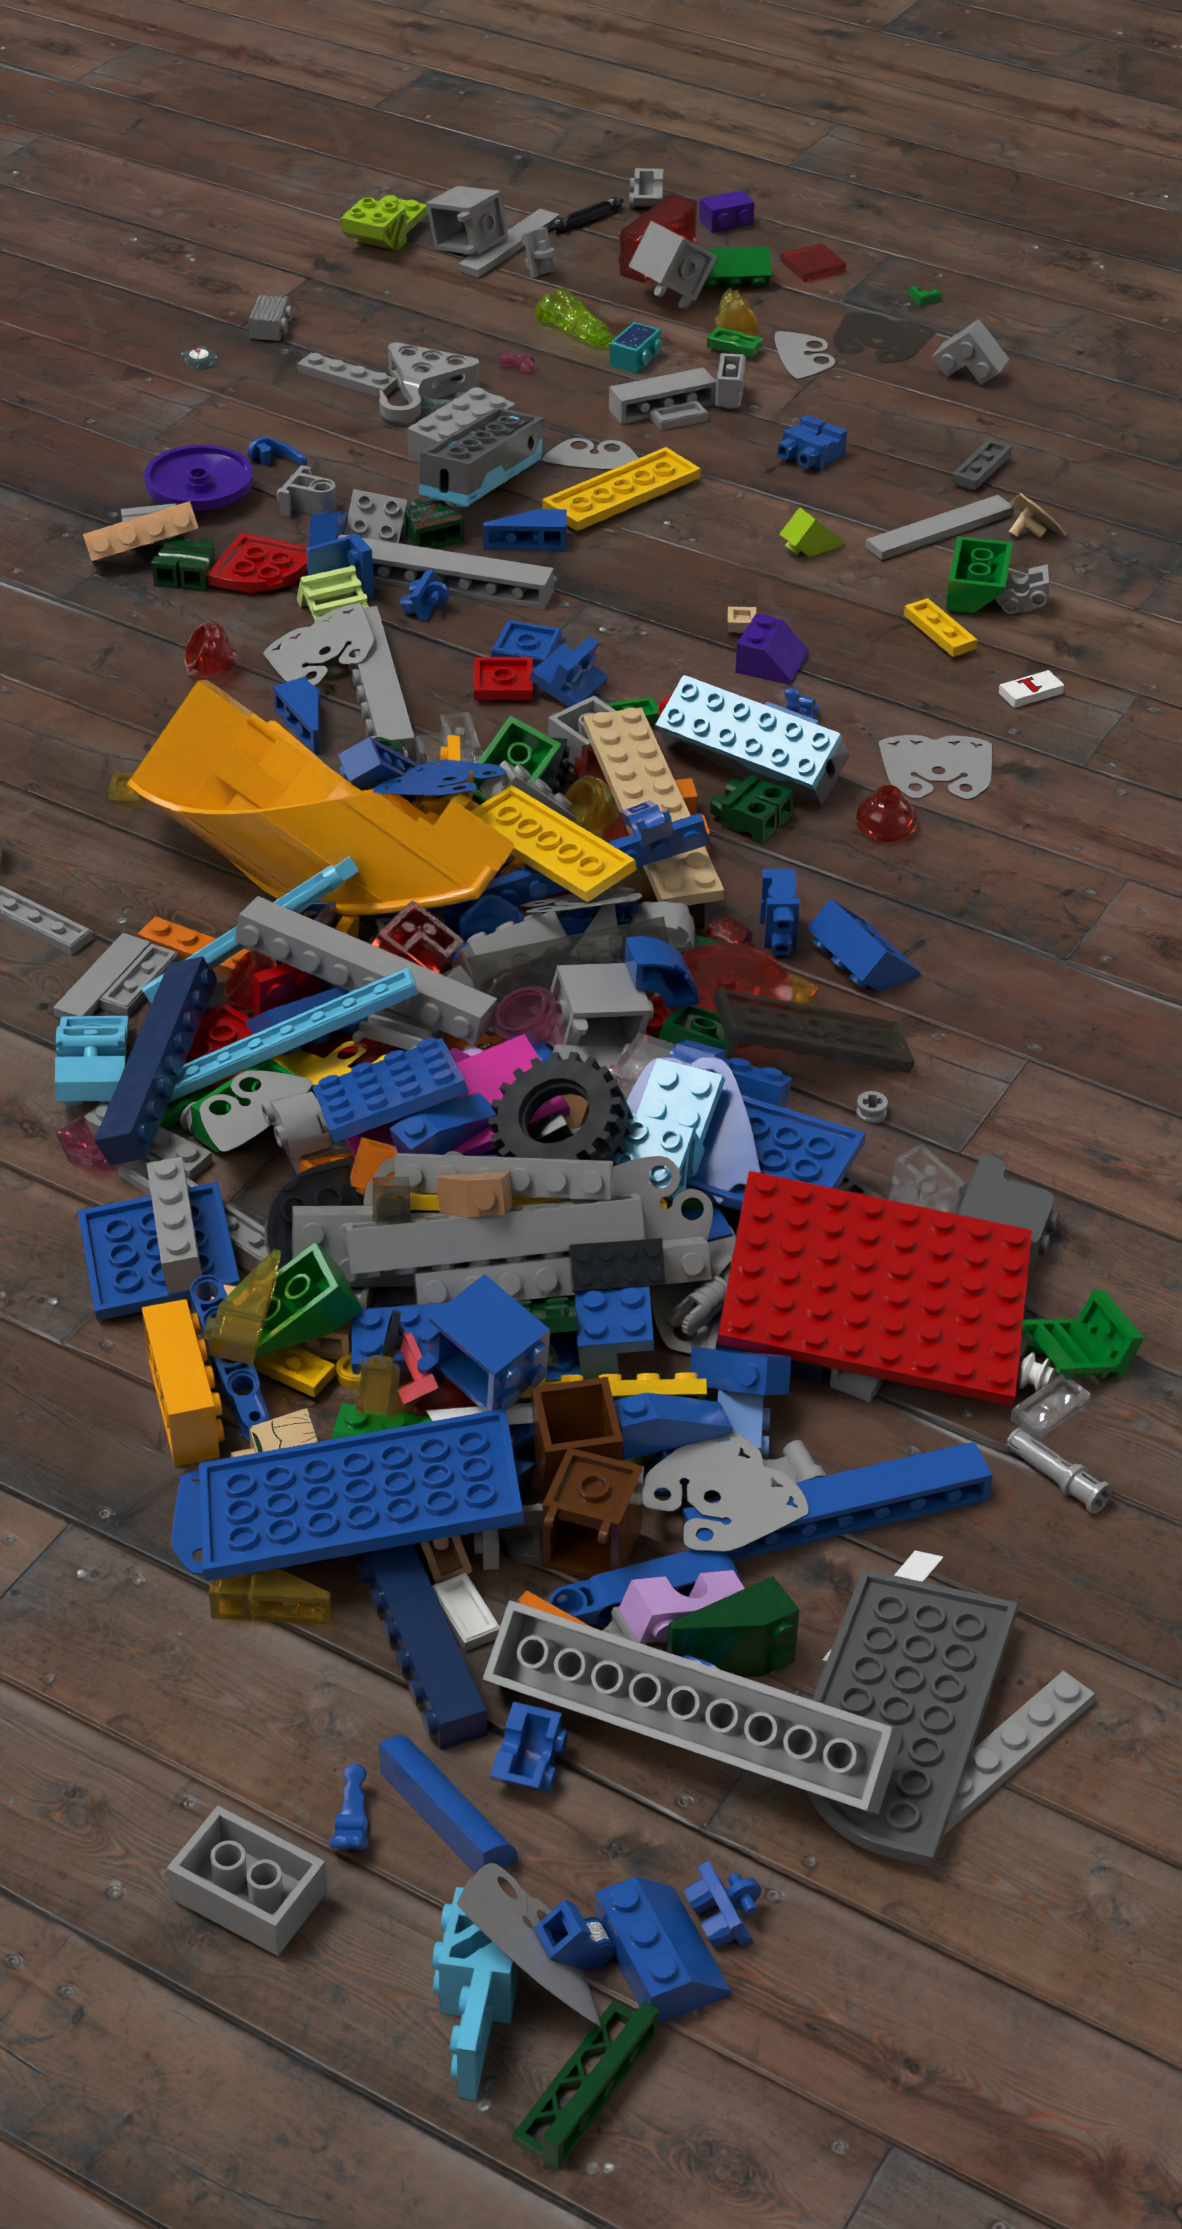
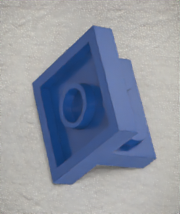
(570, 673)

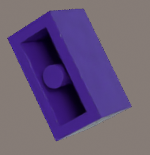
(726, 211)

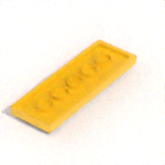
(623, 488)
(555, 844)
(683, 1385)

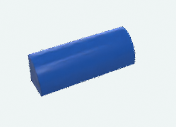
(443, 1805)

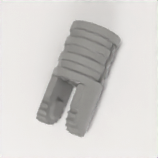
(699, 1306)

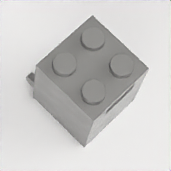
(467, 220)
(673, 263)
(598, 1006)

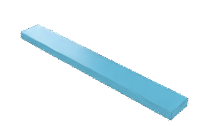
(295, 1032)

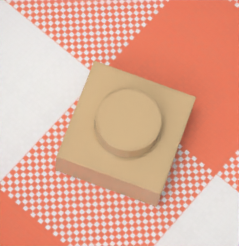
(739, 618)

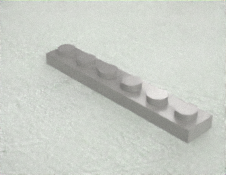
(528, 1175)
(1019, 1740)

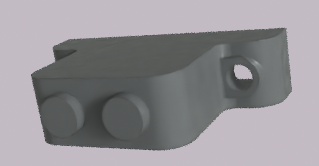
(1011, 1203)

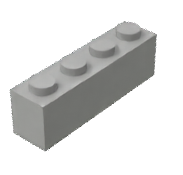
(635, 399)
(174, 1224)

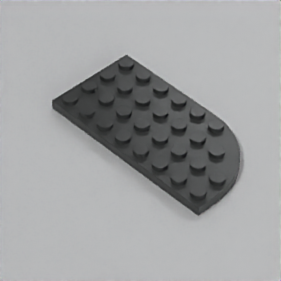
(925, 1666)

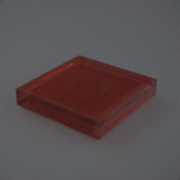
(813, 262)

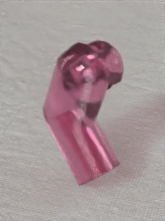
(523, 360)

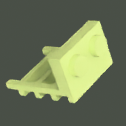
(329, 587)

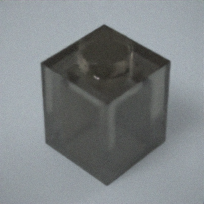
(390, 1199)

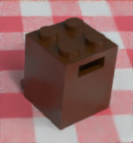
(591, 1514)

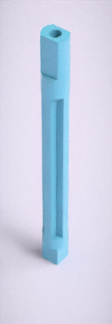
(295, 900)

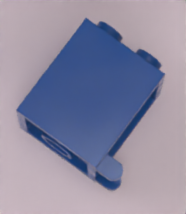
(486, 1345)

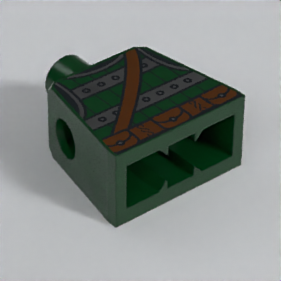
(433, 524)

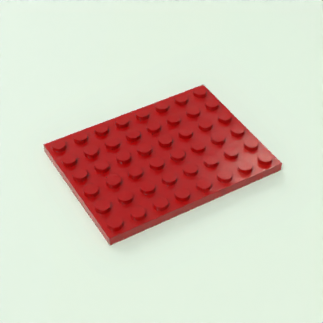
(877, 1288)

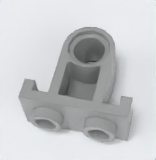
(306, 493)

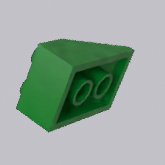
(307, 1301)

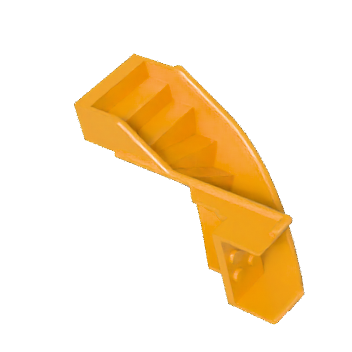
(290, 815)

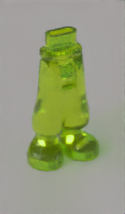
(572, 317)

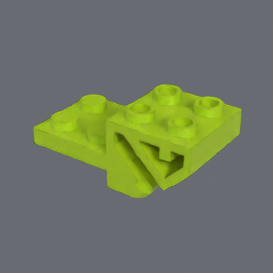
(382, 221)

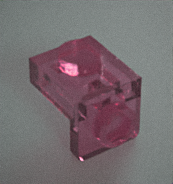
(79, 1143)

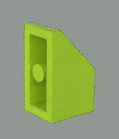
(809, 535)

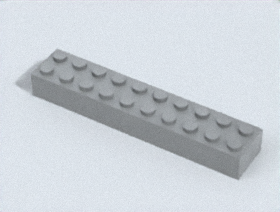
(695, 1706)

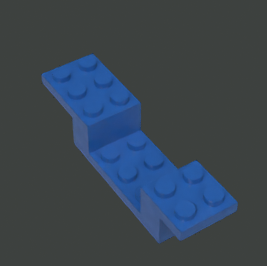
(606, 1325)

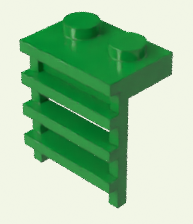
(1094, 1342)

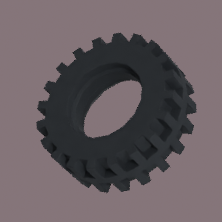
(598, 1137)

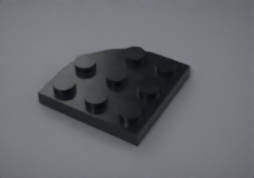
(317, 1186)

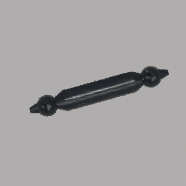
(587, 214)

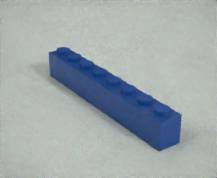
(874, 1497)

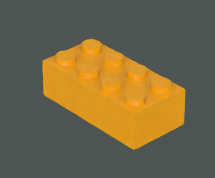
(183, 1382)

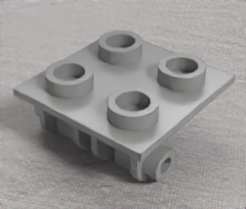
(375, 516)

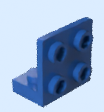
(343, 553)

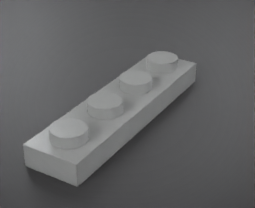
(347, 375)
(165, 1145)

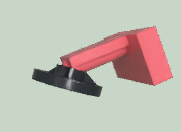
(396, 1340)

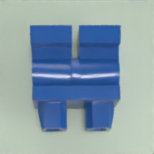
(813, 443)
(779, 910)

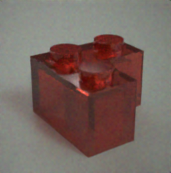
(419, 938)

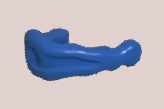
(265, 447)
(801, 704)
(352, 1821)

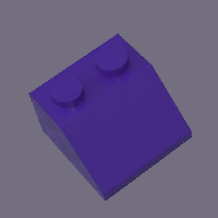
(770, 650)

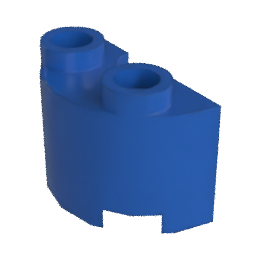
(530, 1748)

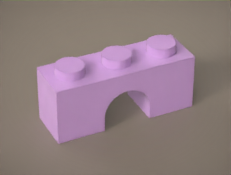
(655, 1603)

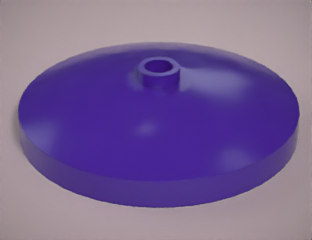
(199, 474)

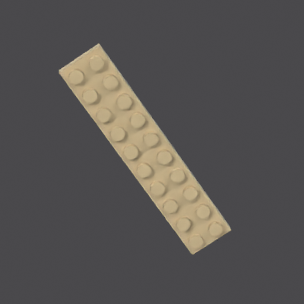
(639, 774)

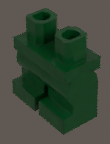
(185, 562)
(753, 807)

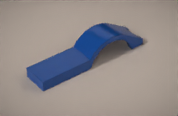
(648, 822)

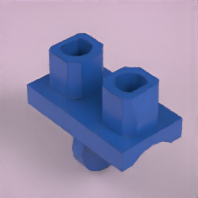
(424, 596)
(710, 1892)

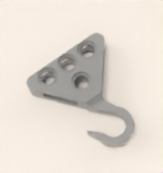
(425, 377)

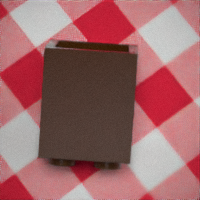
(575, 1417)

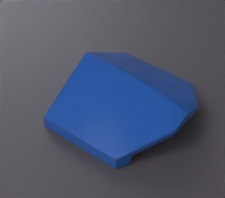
(487, 915)

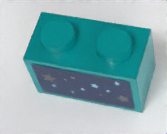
(635, 347)

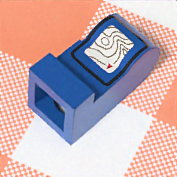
(579, 1940)

